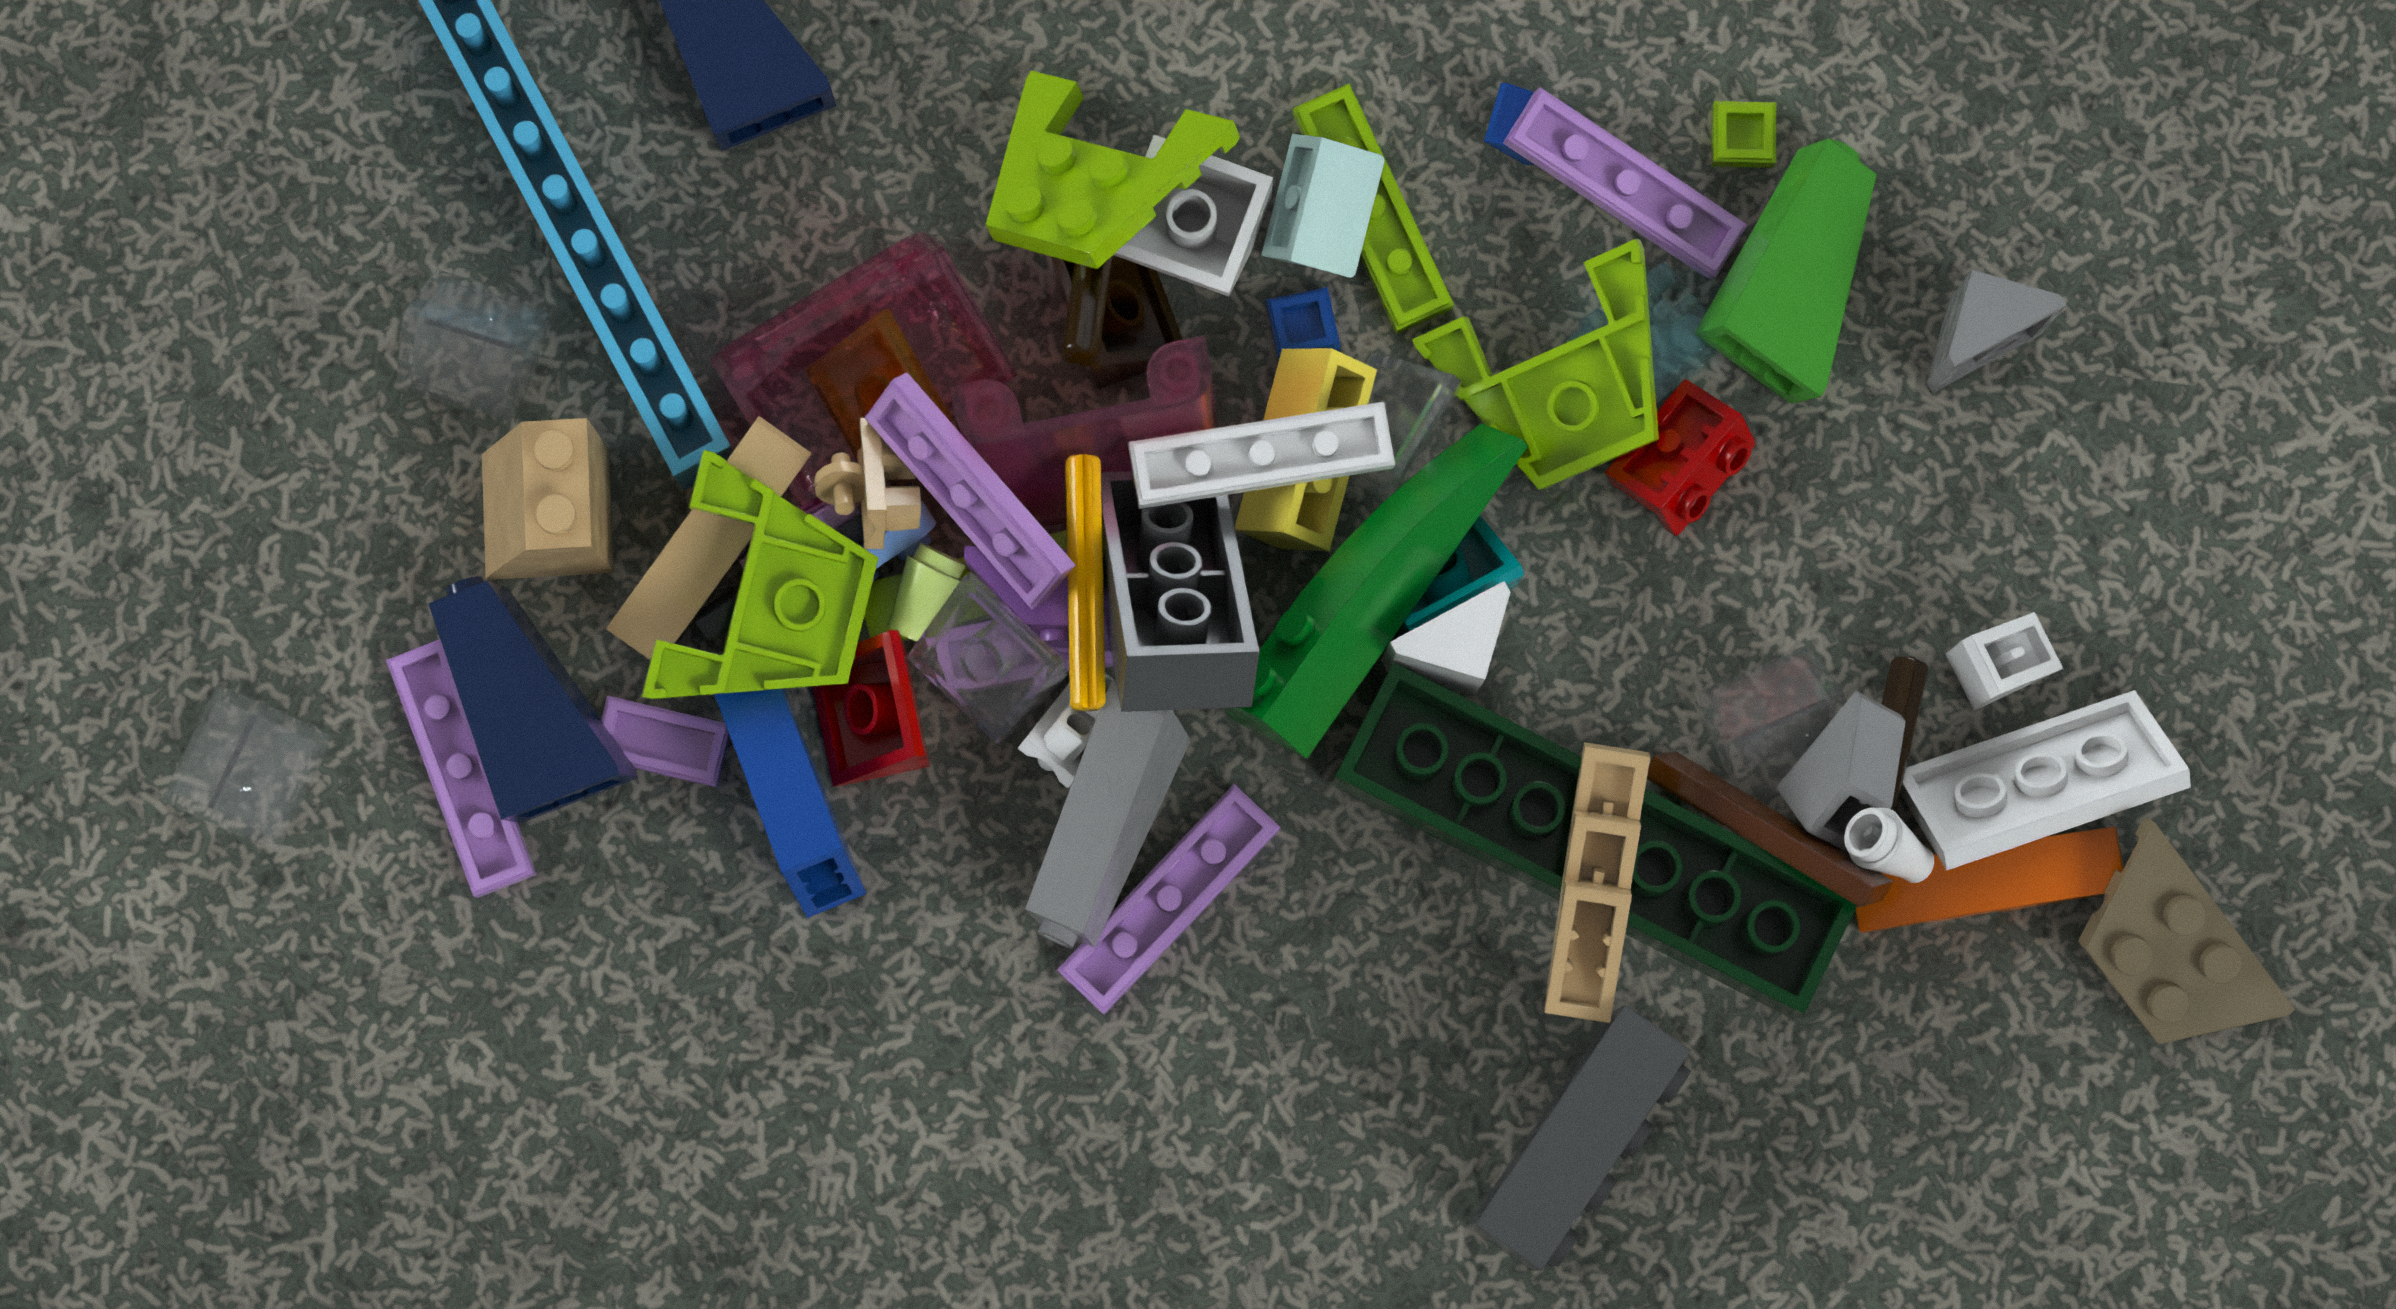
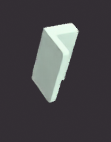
(1323, 205)

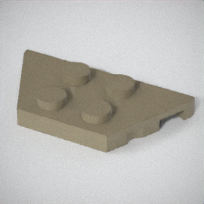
(2175, 949)

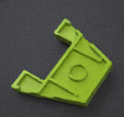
(1083, 196)
(1577, 399)
(794, 604)

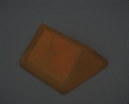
(860, 370)

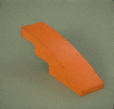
(2020, 878)

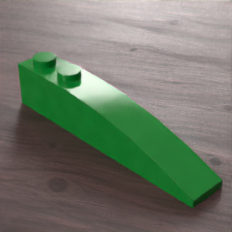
(1369, 590)

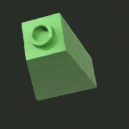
(1794, 274)

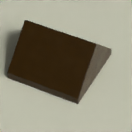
(1134, 321)

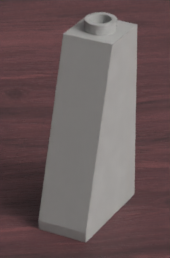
(1105, 820)

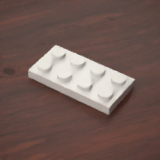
(2043, 779)

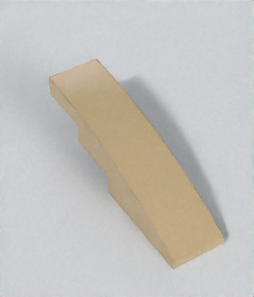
(703, 547)
(1597, 883)

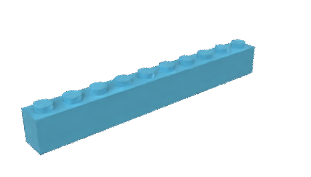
(579, 234)

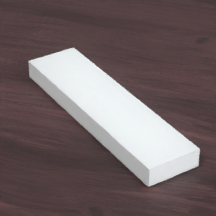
(1261, 455)

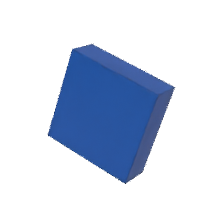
(1303, 321)

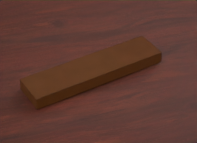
(1767, 829)

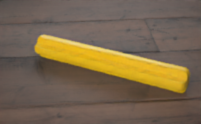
(1085, 583)

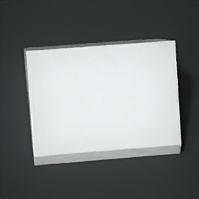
(1455, 645)

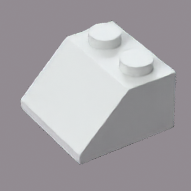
(1207, 228)

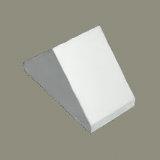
(2003, 660)

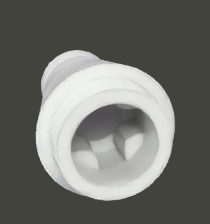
(1885, 844)

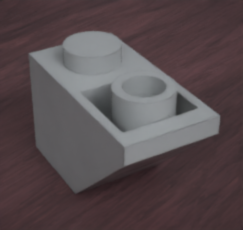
(1846, 769)

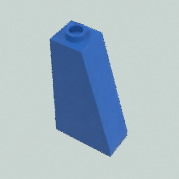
(791, 799)

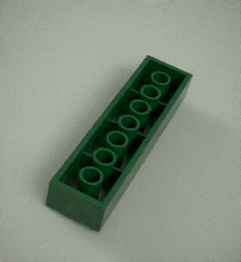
(1511, 805)

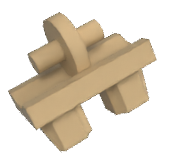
(882, 506)

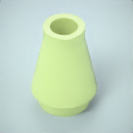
(923, 590)

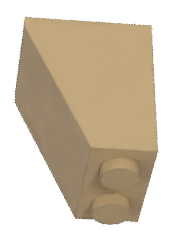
(547, 501)

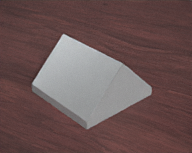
(1985, 322)

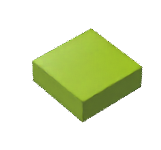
(1743, 134)

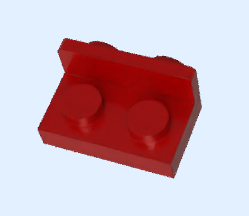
(1695, 454)

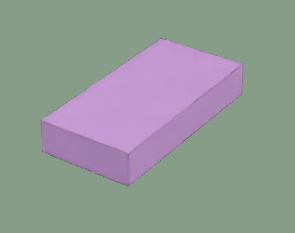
(668, 740)

